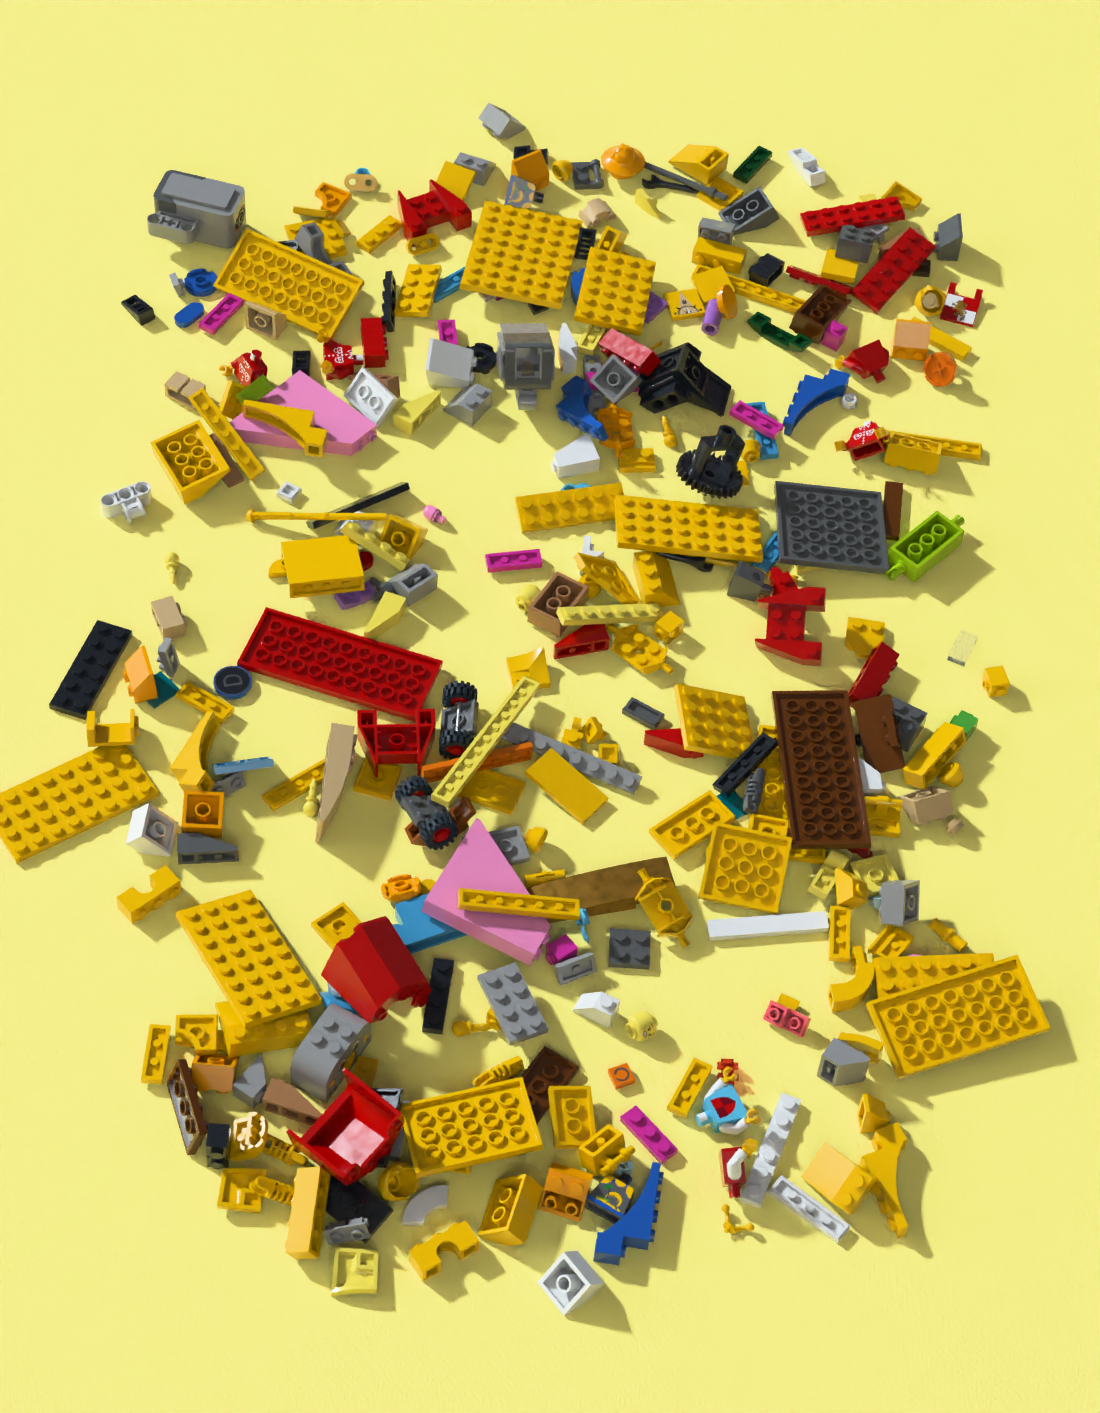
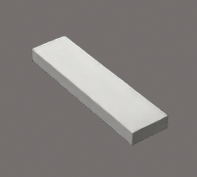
(809, 1209)

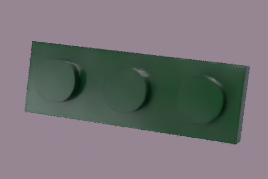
(752, 164)

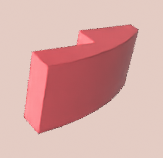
(787, 1018)

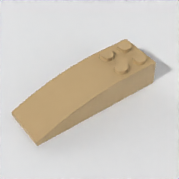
(338, 762)

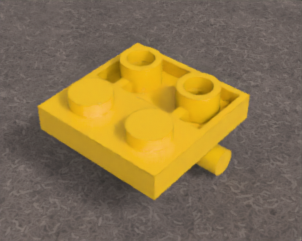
(883, 815)

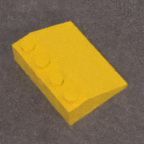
(190, 460)
(265, 1037)

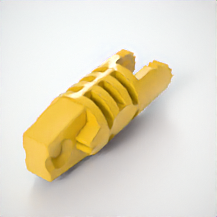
(501, 1072)
(284, 1151)
(273, 1190)

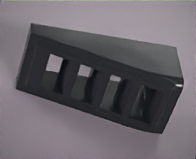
(585, 233)
(140, 310)
(301, 364)

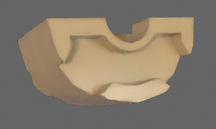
(596, 212)

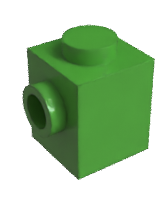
(966, 721)

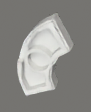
(425, 1203)

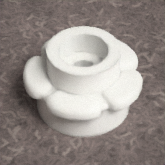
(849, 401)

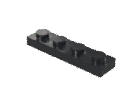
(389, 304)
(745, 764)
(438, 998)

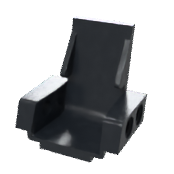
(683, 379)

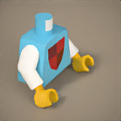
(725, 1109)

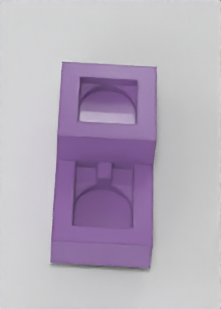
(352, 599)

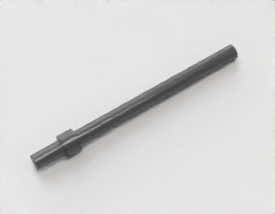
(710, 191)

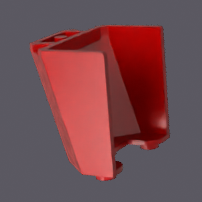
(375, 970)
(351, 1132)

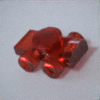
(727, 1063)

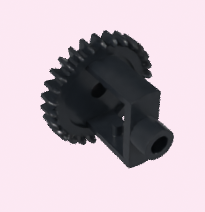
(710, 473)

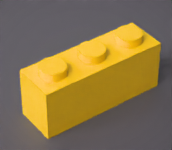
(715, 254)

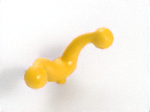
(729, 1227)

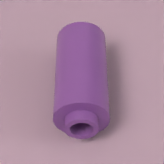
(711, 318)

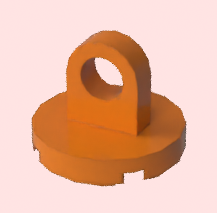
(940, 369)

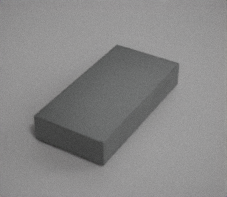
(643, 713)

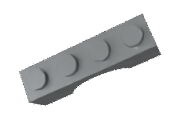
(311, 242)

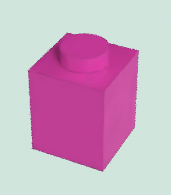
(834, 335)
(560, 950)

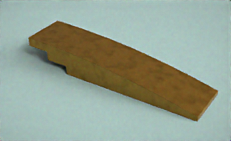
(604, 889)

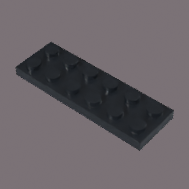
(90, 669)

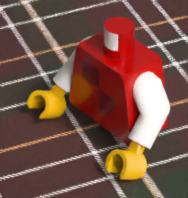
(733, 1167)

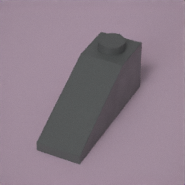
(199, 848)

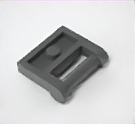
(581, 175)

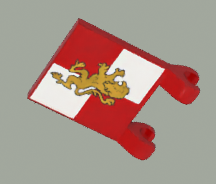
(960, 308)

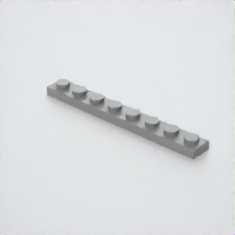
(578, 759)

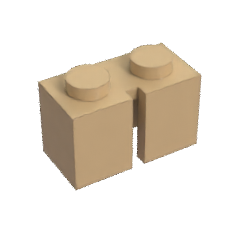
(180, 388)
(168, 616)

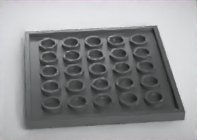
(830, 527)

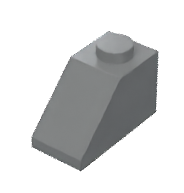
(251, 1084)

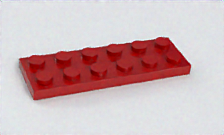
(857, 214)
(893, 270)

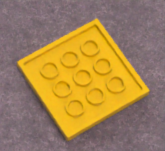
(713, 721)
(745, 868)

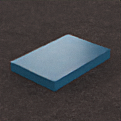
(243, 765)

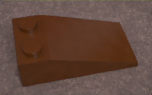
(819, 312)

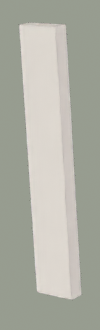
(767, 925)

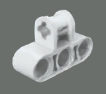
(127, 501)

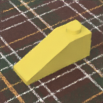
(415, 412)
(386, 615)

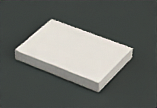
(370, 396)

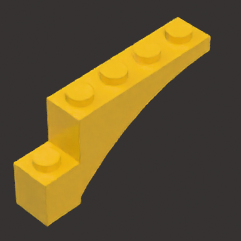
(292, 421)
(192, 762)
(882, 1164)

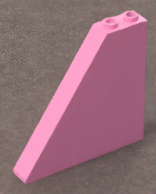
(346, 427)
(482, 866)

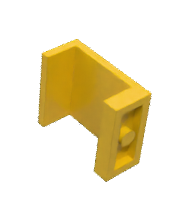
(111, 734)

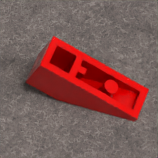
(583, 641)
(669, 741)

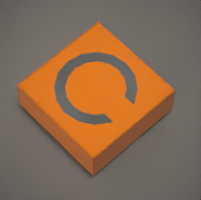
(621, 1076)

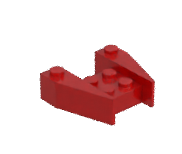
(431, 210)
(787, 625)
(396, 741)

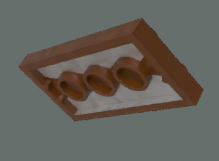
(187, 1107)

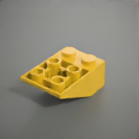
(701, 162)

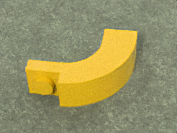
(851, 993)

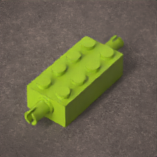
(925, 546)

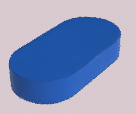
(189, 314)

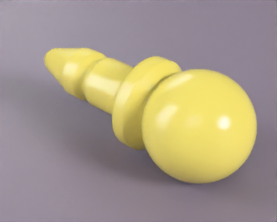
(172, 560)
(311, 807)

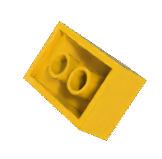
(839, 1178)

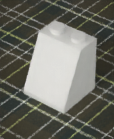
(449, 365)

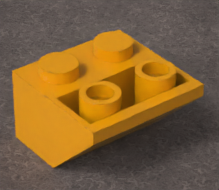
(566, 1191)

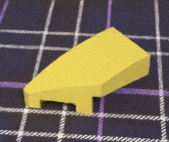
(646, 203)

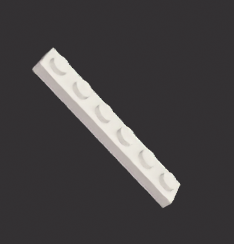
(770, 1150)

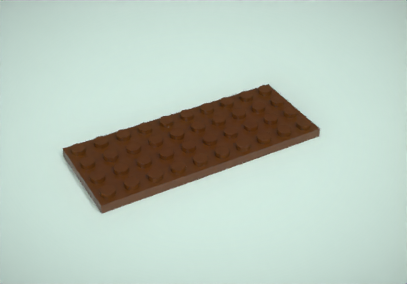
(820, 770)

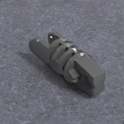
(754, 791)

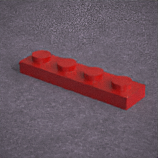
(812, 278)

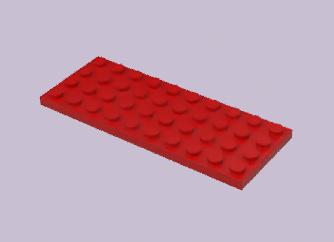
(340, 664)

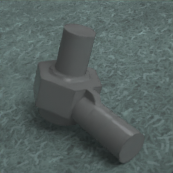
(381, 587)

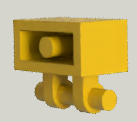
(605, 1151)

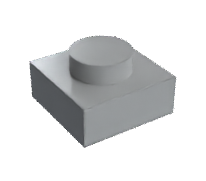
(178, 284)

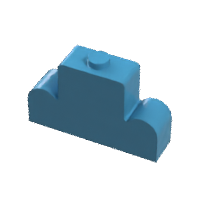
(419, 929)

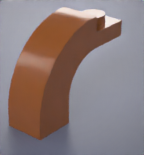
(461, 814)

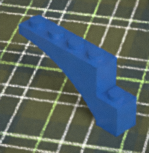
(812, 393)
(575, 408)
(634, 1227)

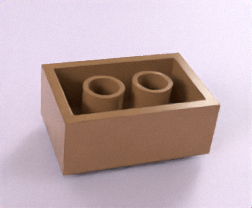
(558, 592)

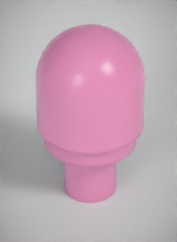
(433, 514)

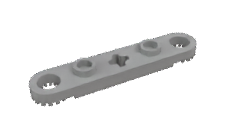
(597, 398)

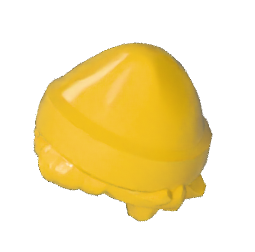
(930, 301)
(398, 1182)

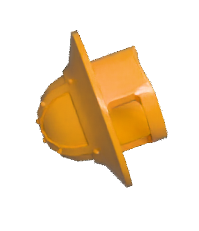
(623, 161)

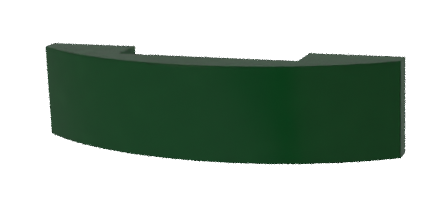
(762, 325)

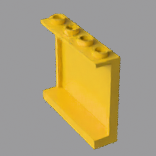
(322, 566)

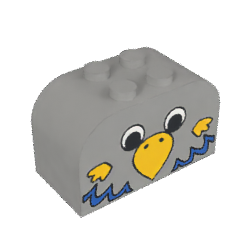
(329, 1049)

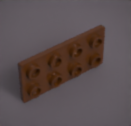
(879, 733)

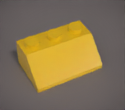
(913, 453)
(654, 579)
(510, 1210)

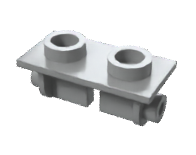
(229, 783)
(340, 1232)

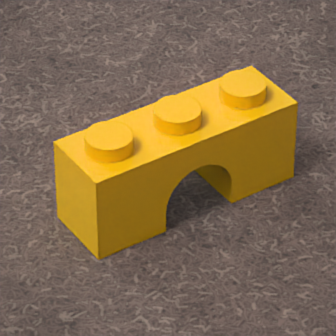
(137, 905)
(457, 1239)

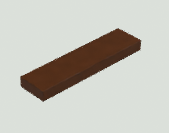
(892, 509)

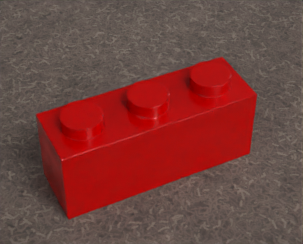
(374, 342)

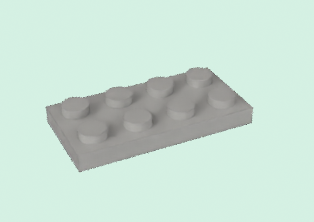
(512, 1004)

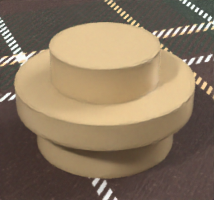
(955, 826)

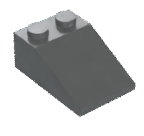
(750, 212)

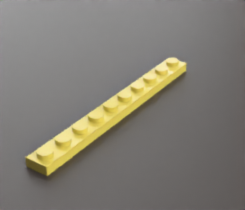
(485, 742)

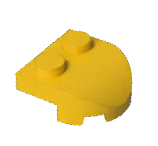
(248, 1137)

